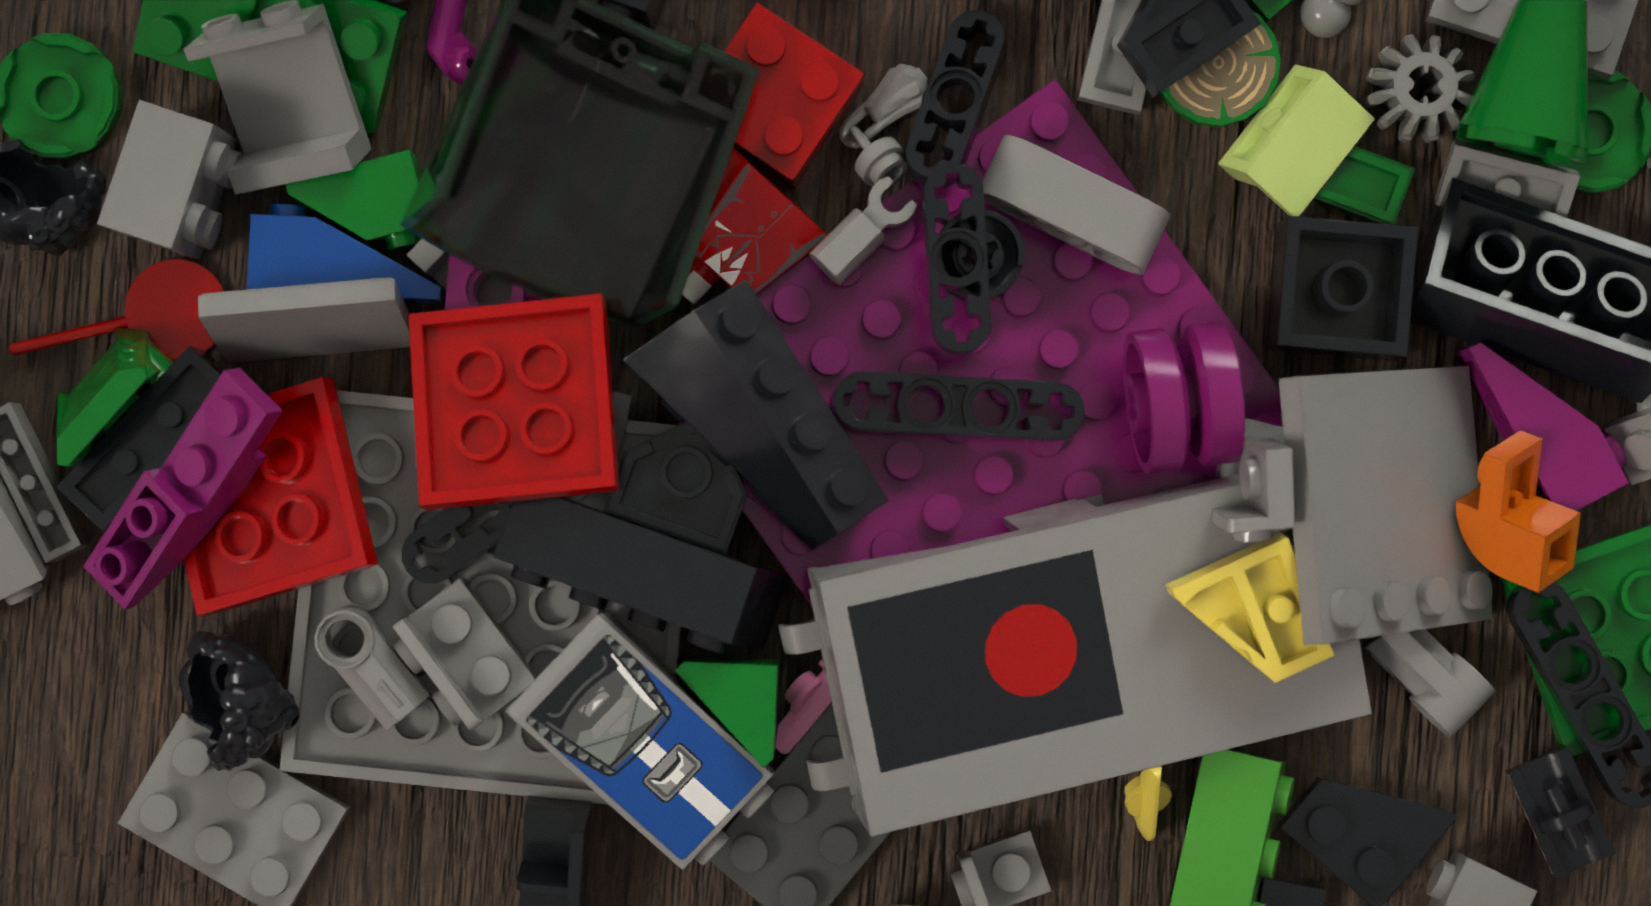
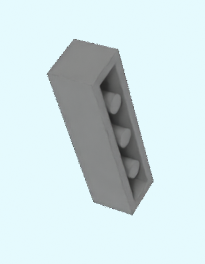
(34, 488)

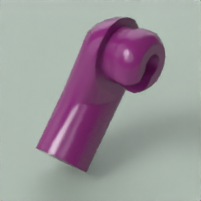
(447, 43)

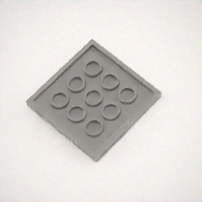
(1377, 502)

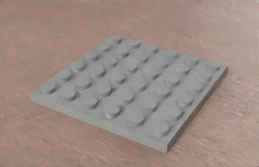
(424, 748)

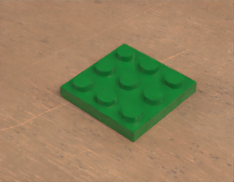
(1614, 601)

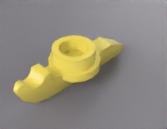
(1145, 798)

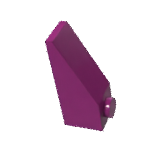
(1575, 458)

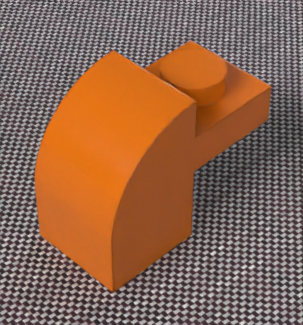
(1510, 525)

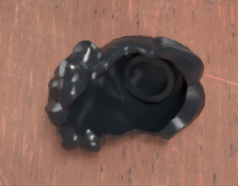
(46, 202)
(235, 698)

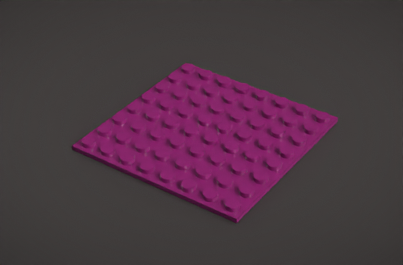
(1054, 324)

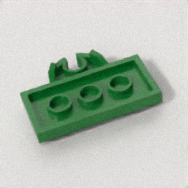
(363, 29)

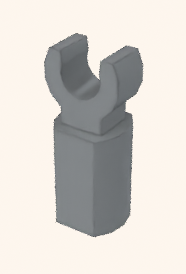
(858, 235)

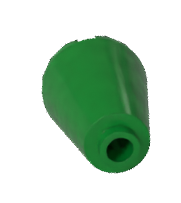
(1535, 85)

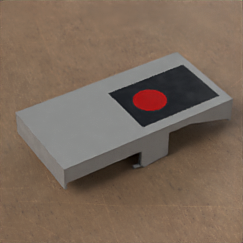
(1044, 660)

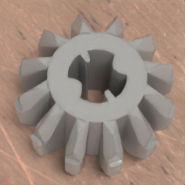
(1397, 83)

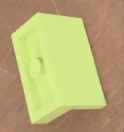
(1297, 139)

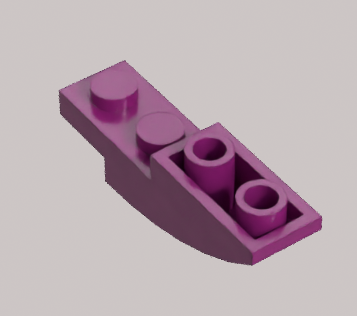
(189, 493)

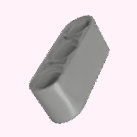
(1074, 204)

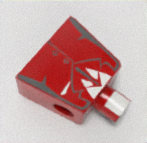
(749, 233)

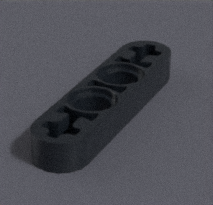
(957, 413)
(1579, 697)

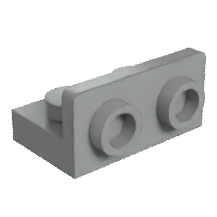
(462, 655)

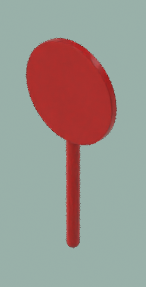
(158, 301)

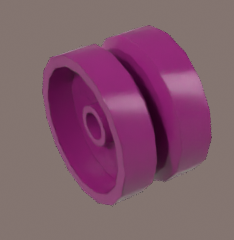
(1184, 397)

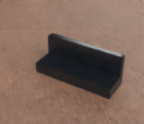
(140, 438)

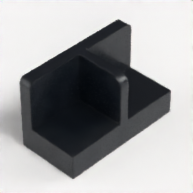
(554, 852)

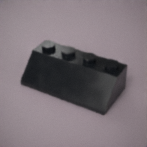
(1537, 289)

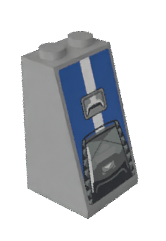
(642, 741)

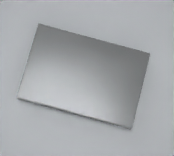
(306, 319)

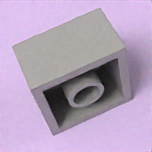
(170, 181)

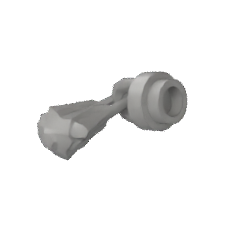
(894, 97)

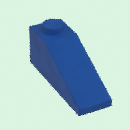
(303, 250)

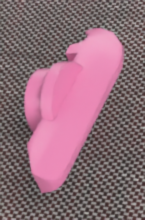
(808, 700)

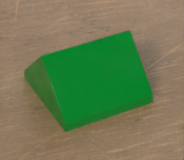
(741, 697)

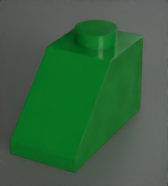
(368, 198)

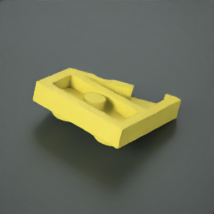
(1254, 607)

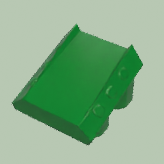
(106, 393)

